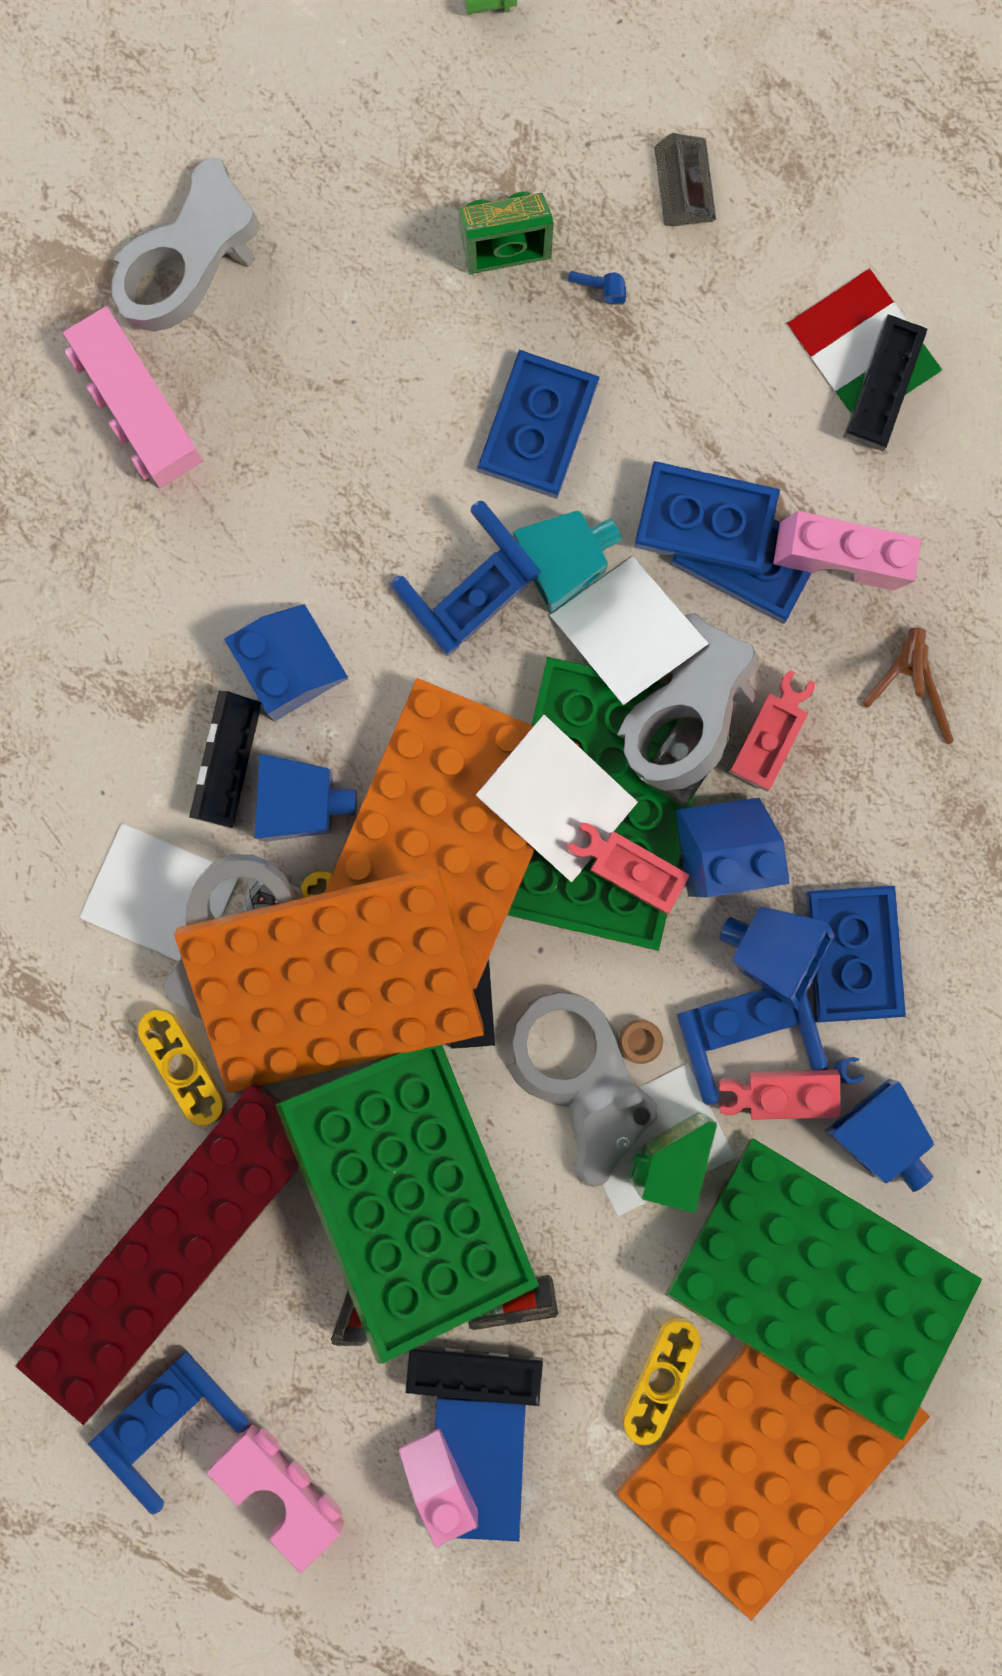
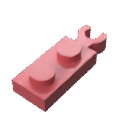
(772, 735)
(632, 868)
(785, 1094)

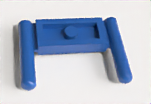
(479, 594)
(740, 1020)
(153, 1415)

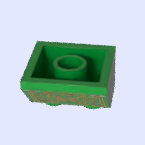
(506, 232)
(675, 1164)

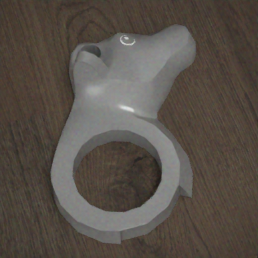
(209, 225)
(699, 689)
(198, 910)
(603, 1099)

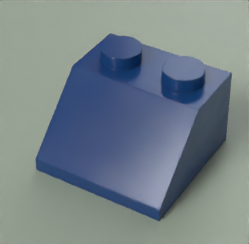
(286, 660)
(731, 848)

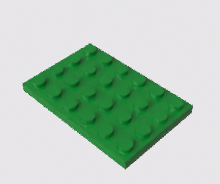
(591, 716)
(407, 1199)
(824, 1288)

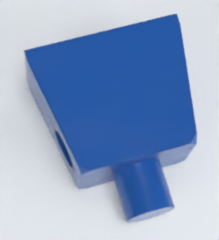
(297, 800)
(779, 951)
(886, 1136)

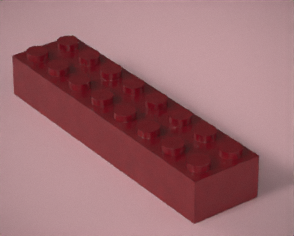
(164, 1257)

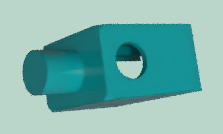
(567, 554)

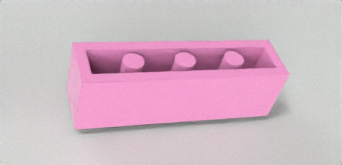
(132, 397)

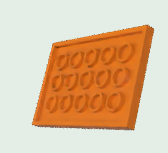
(428, 815)
(331, 980)
(757, 1477)

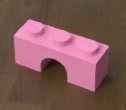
(873, 554)
(257, 1465)

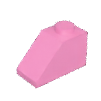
(438, 1488)

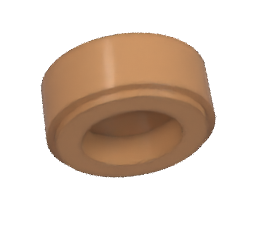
(640, 1041)

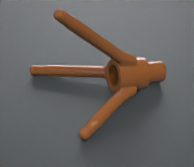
(914, 662)

